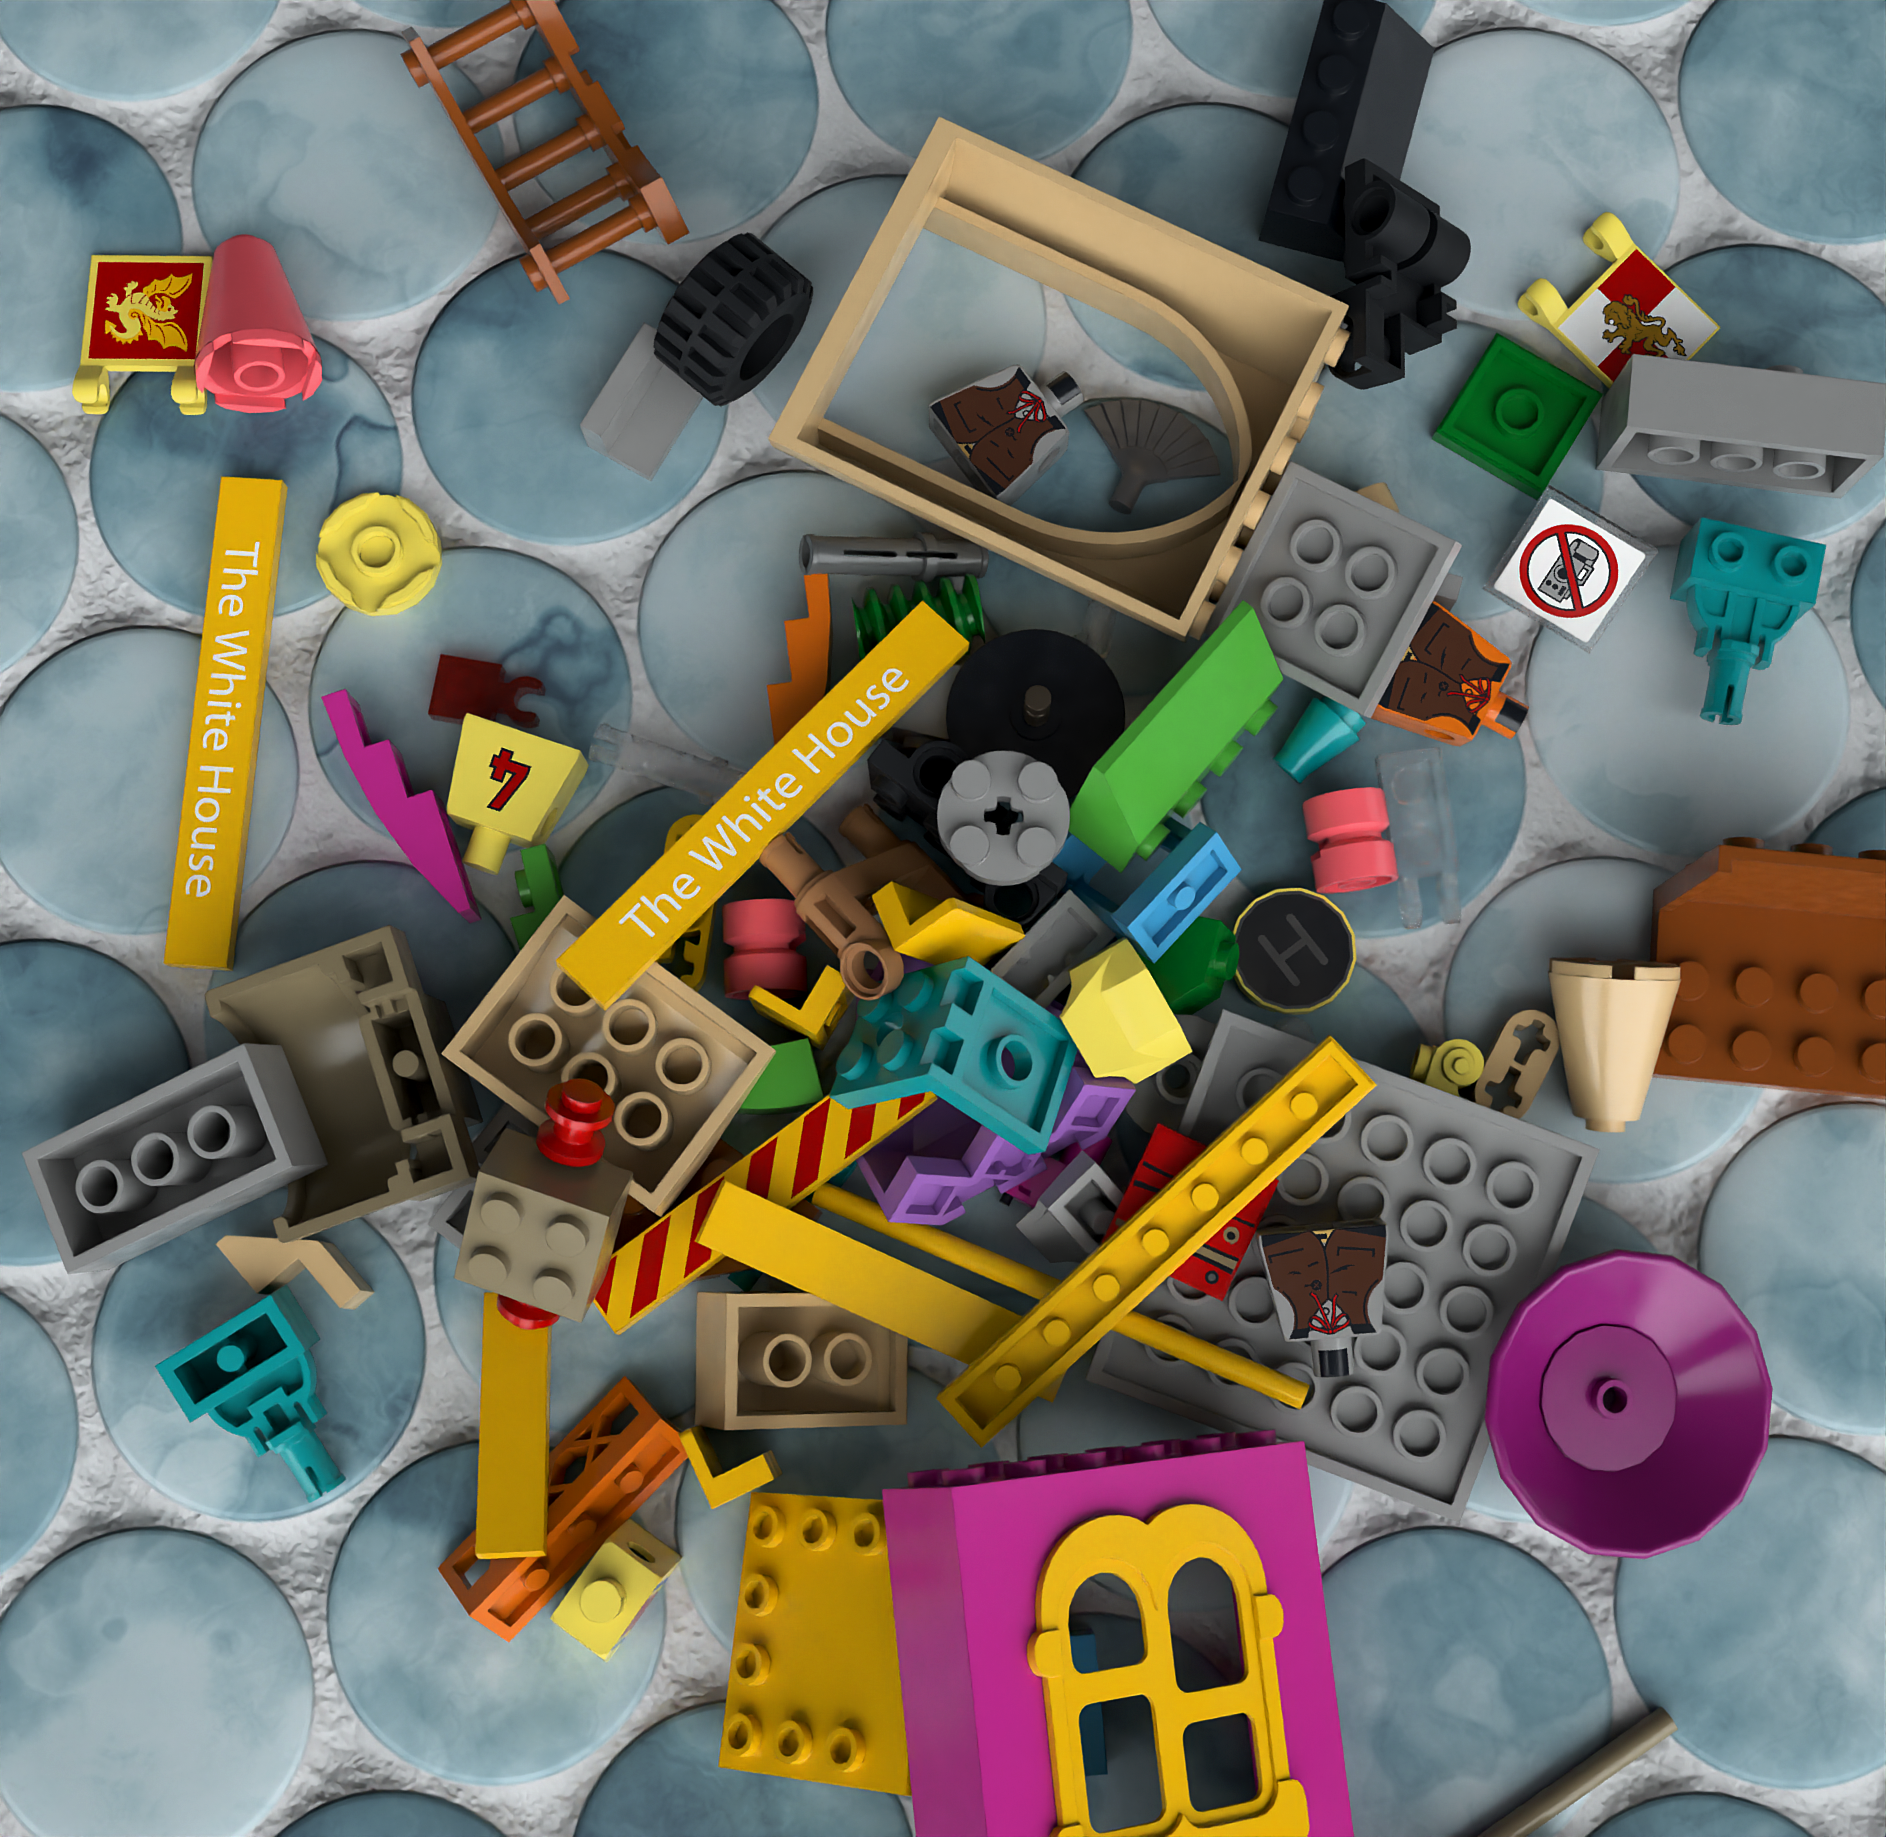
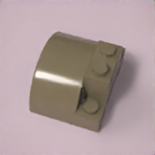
(368, 1073)

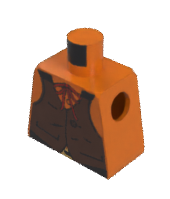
(1450, 684)

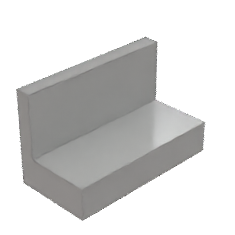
(640, 409)

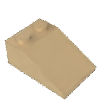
(794, 1364)

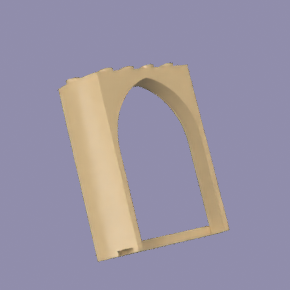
(1233, 322)

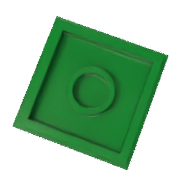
(1517, 416)

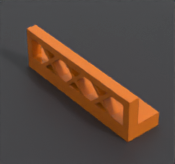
(581, 1515)

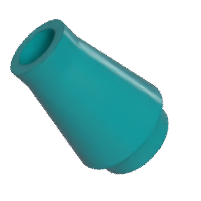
(1318, 737)

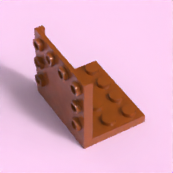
(1776, 969)

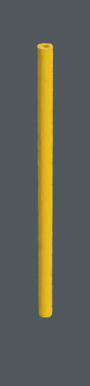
(1038, 1284)

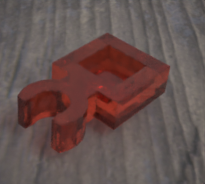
(479, 689)

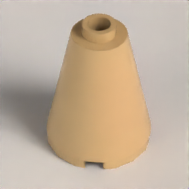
(1611, 1032)

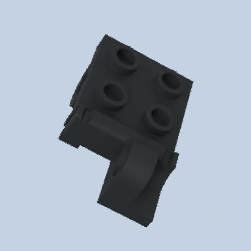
(1399, 261)
(903, 792)

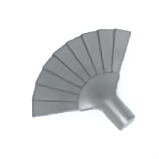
(1150, 447)

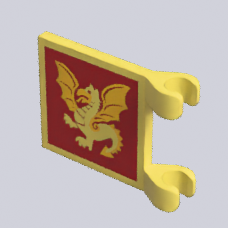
(143, 319)

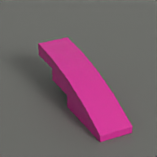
(414, 821)

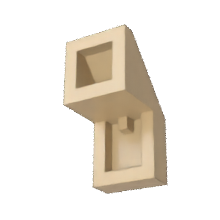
(272, 1264)

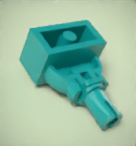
(1742, 600)
(260, 1385)

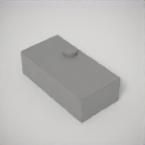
(1741, 426)
(174, 1158)

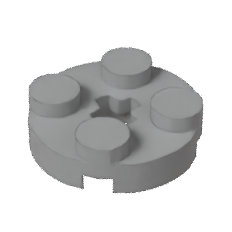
(1030, 789)

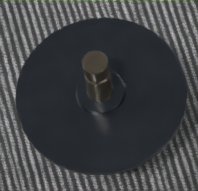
(1040, 699)

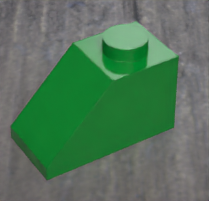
(1196, 966)

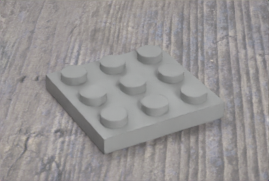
(1337, 586)

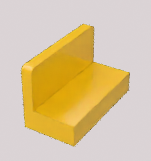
(940, 929)
(818, 1014)
(726, 1486)

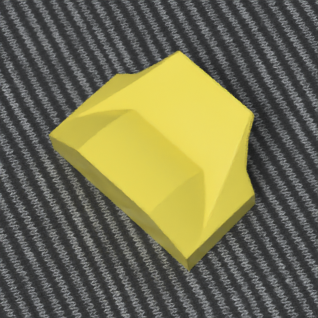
(1121, 1016)

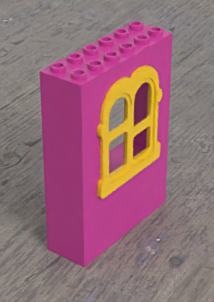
(985, 1648)

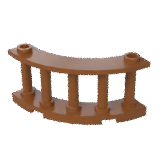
(600, 126)

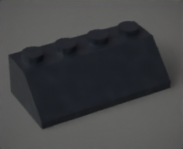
(1351, 106)

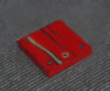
(1219, 1258)

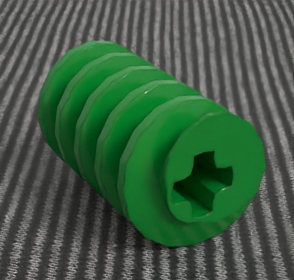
(959, 610)

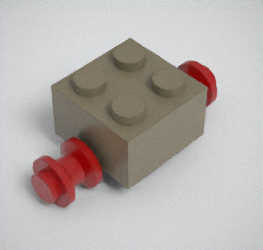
(547, 1212)

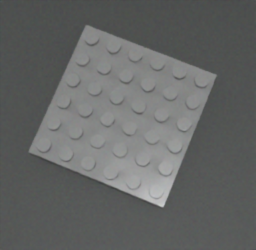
(1472, 1229)

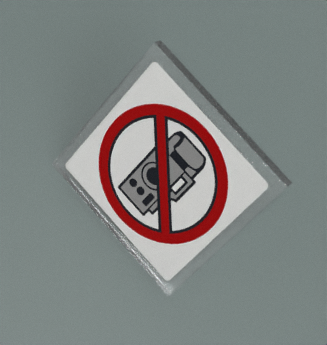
(1570, 569)

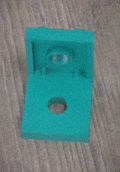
(947, 1038)

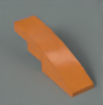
(809, 659)

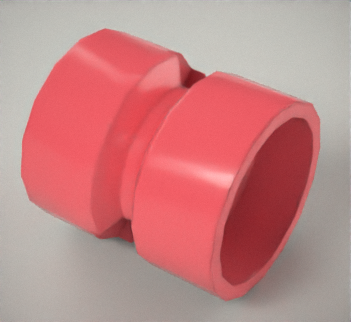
(1350, 840)
(764, 948)

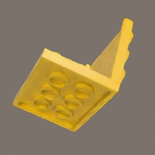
(816, 1648)

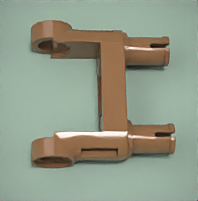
(841, 903)

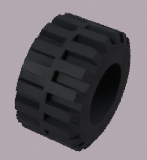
(733, 319)

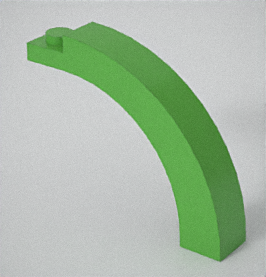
(791, 1077)

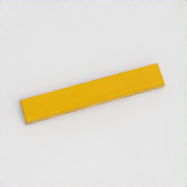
(854, 1276)

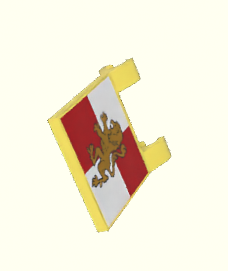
(1624, 311)

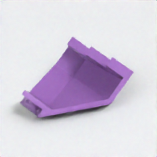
(949, 1157)

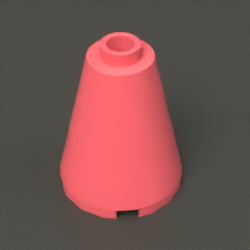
(252, 332)

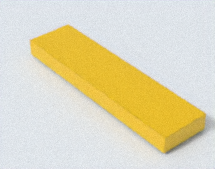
(513, 1438)

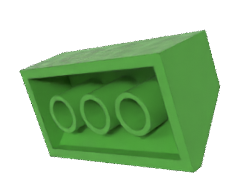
(1177, 742)

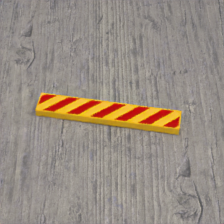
(778, 1170)

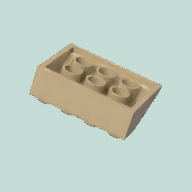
(657, 1051)

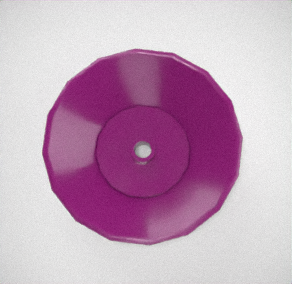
(1684, 1413)

